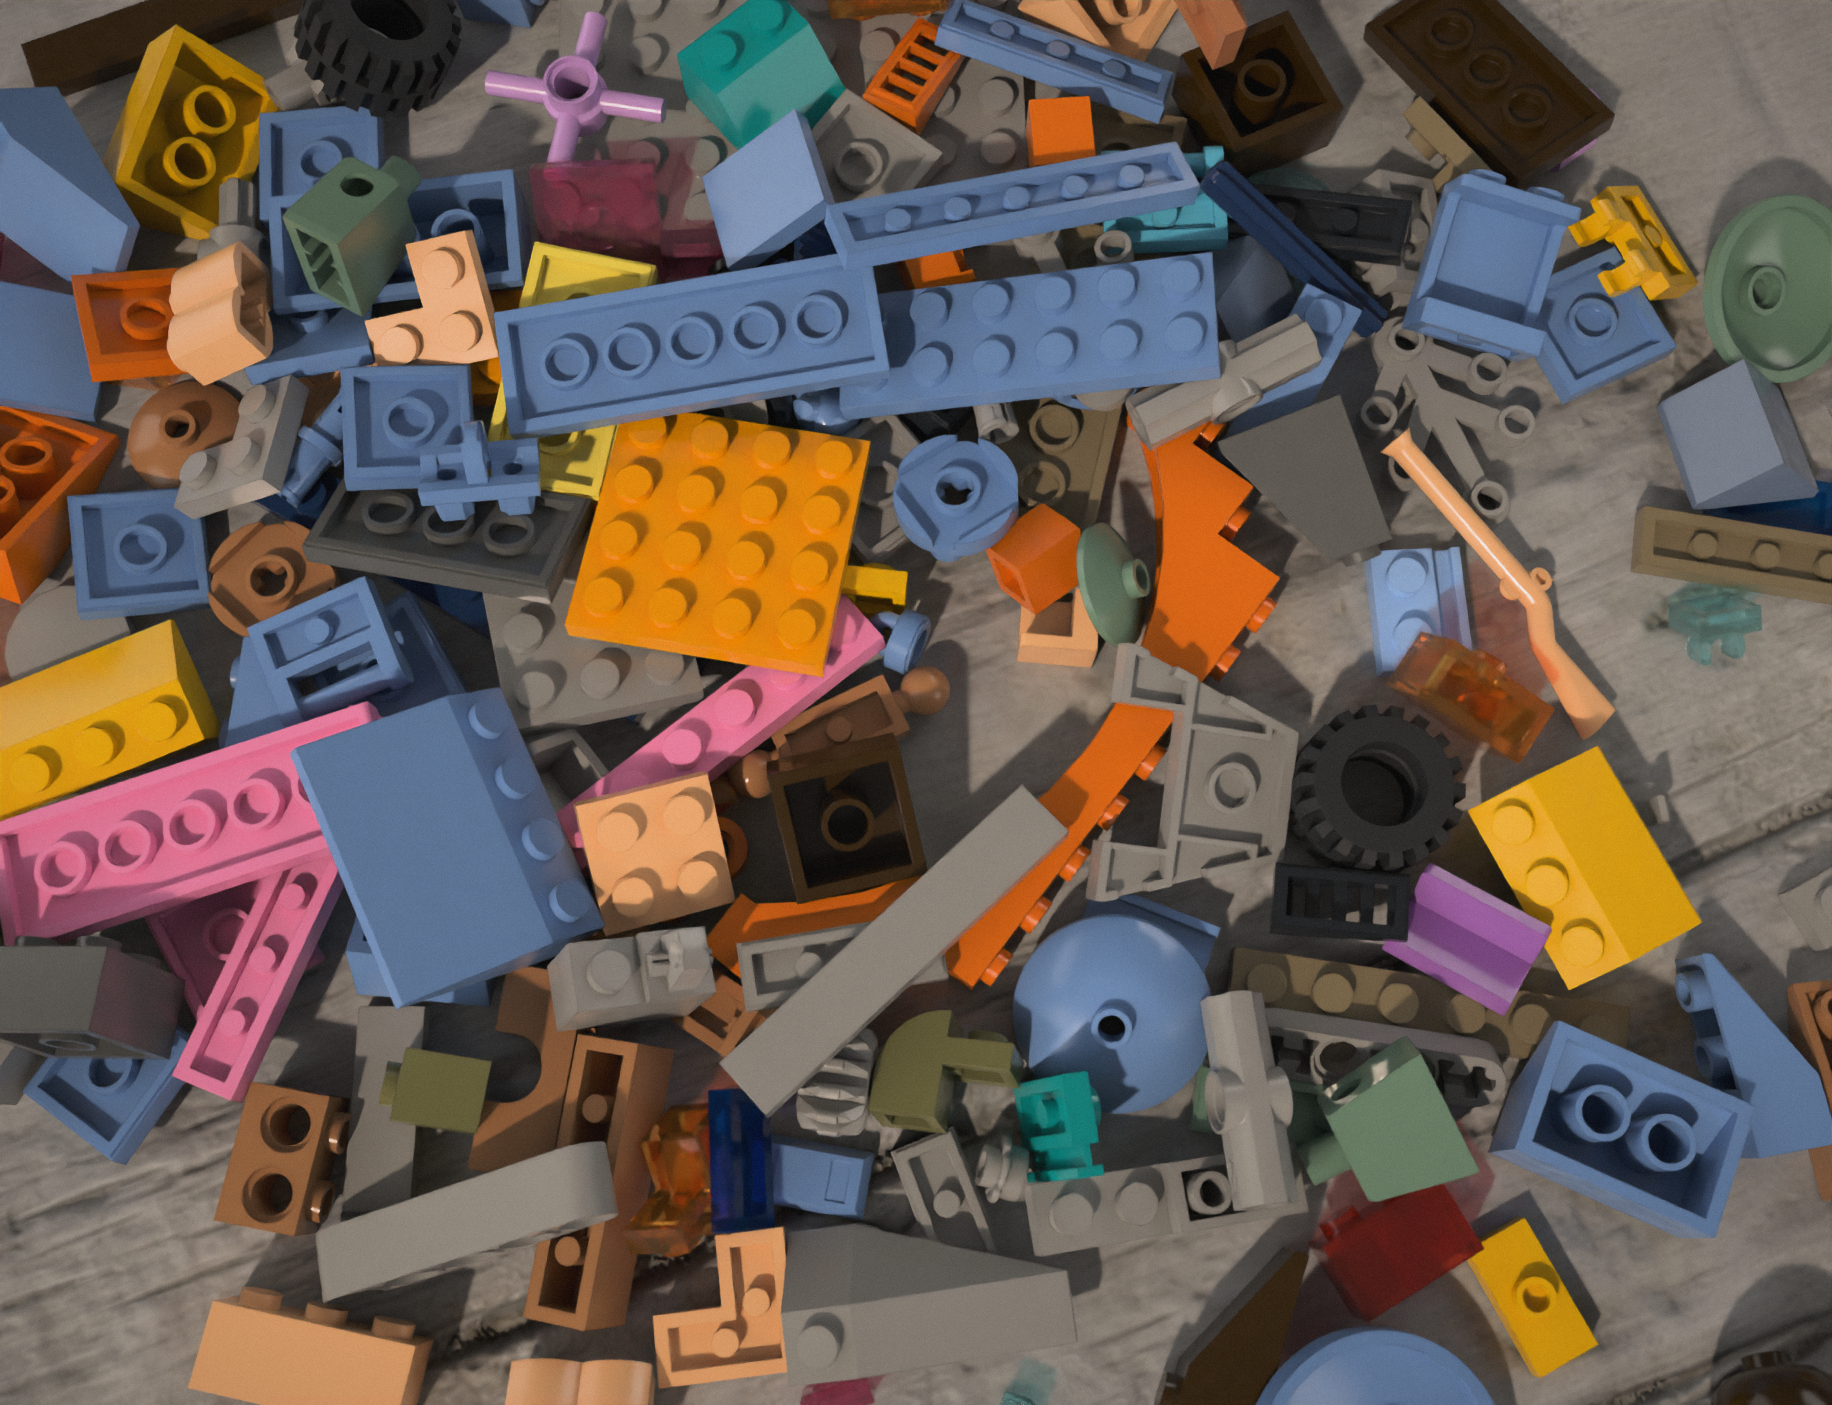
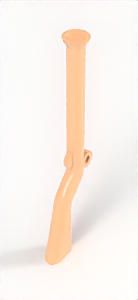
(1578, 695)

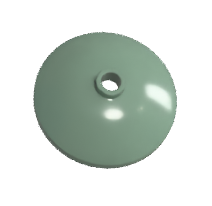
(1773, 288)

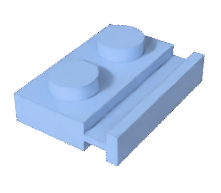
(1414, 594)

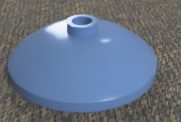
(1119, 970)

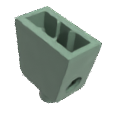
(354, 229)
(1388, 1128)

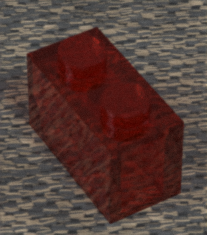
(1393, 1248)

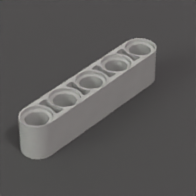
(466, 1223)

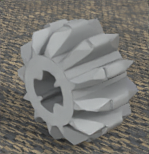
(839, 1093)

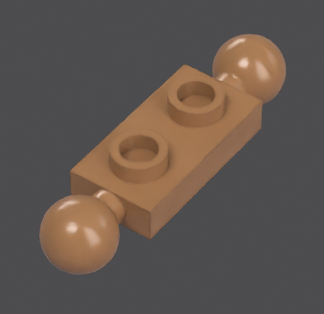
(846, 718)

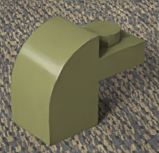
(924, 1060)

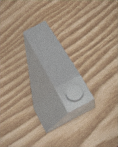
(899, 1303)

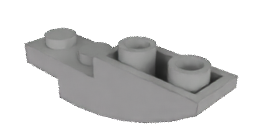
(1141, 1204)

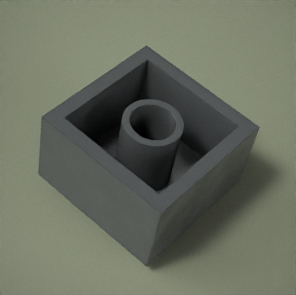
(86, 1000)

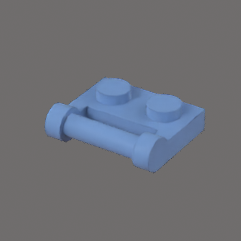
(321, 636)

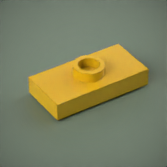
(1530, 1298)

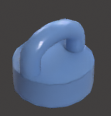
(906, 640)

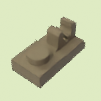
(1433, 137)

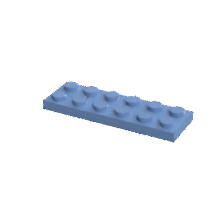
(1045, 337)
(689, 346)

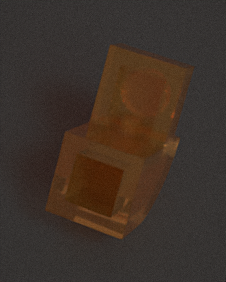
(680, 1169)

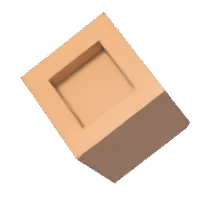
(1058, 635)

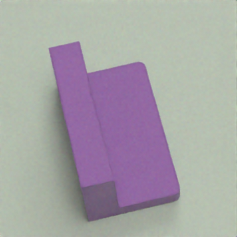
(1469, 939)

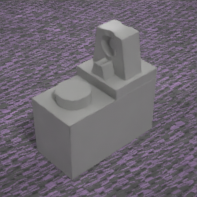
(631, 978)

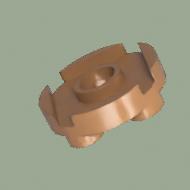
(244, 561)

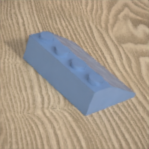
(447, 844)

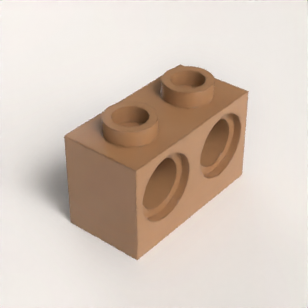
(267, 1151)

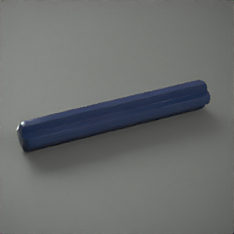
(1288, 243)

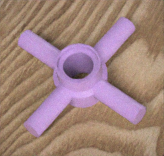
(575, 76)

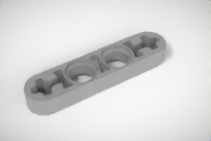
(1370, 1038)

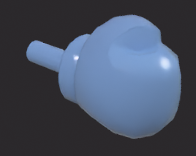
(820, 412)

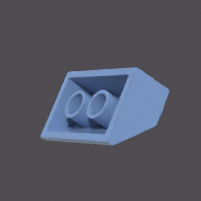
(1624, 1132)

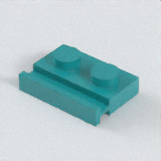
(1058, 1124)

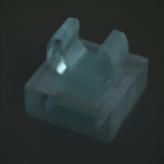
(1714, 618)

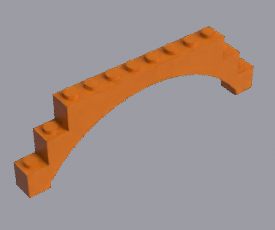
(1197, 610)

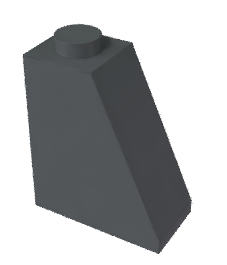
(1315, 478)

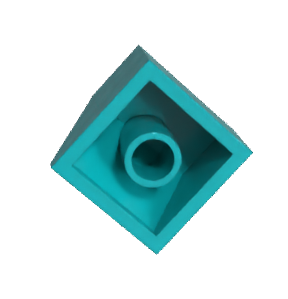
(758, 70)

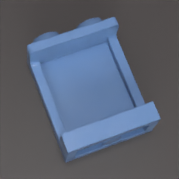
(1489, 265)

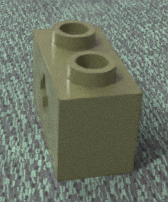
(436, 1090)

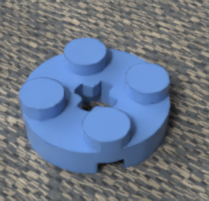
(963, 528)

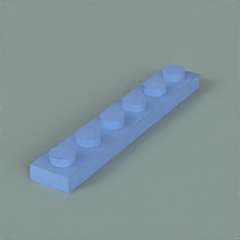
(1009, 205)

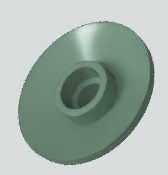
(1112, 584)

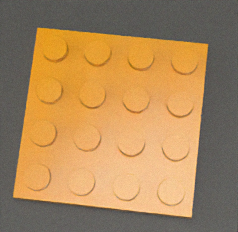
(721, 541)

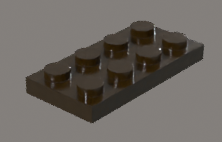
(1490, 83)

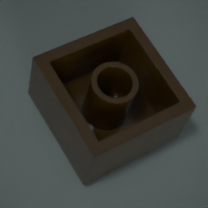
(1262, 105)
(846, 818)

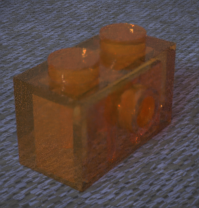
(1471, 695)

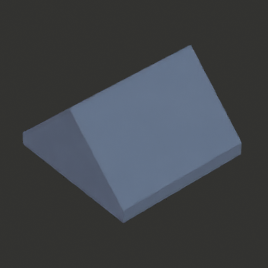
(1249, 289)
(1735, 441)

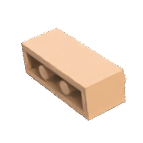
(308, 1356)

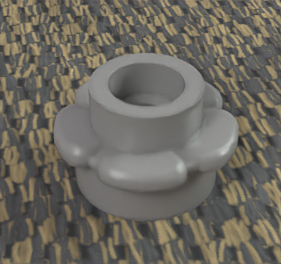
(1002, 1170)

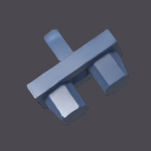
(458, 474)

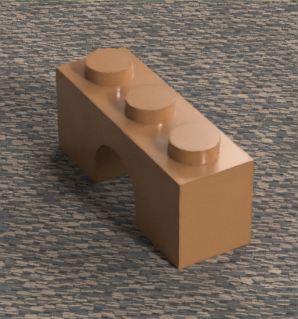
(530, 1125)

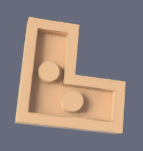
(455, 314)
(743, 1332)

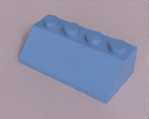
(439, 206)

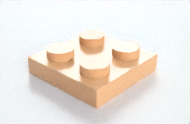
(654, 852)

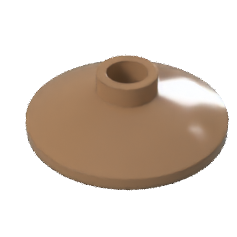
(151, 440)

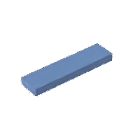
(1055, 59)

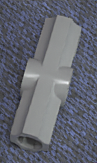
(1246, 374)
(1248, 1101)

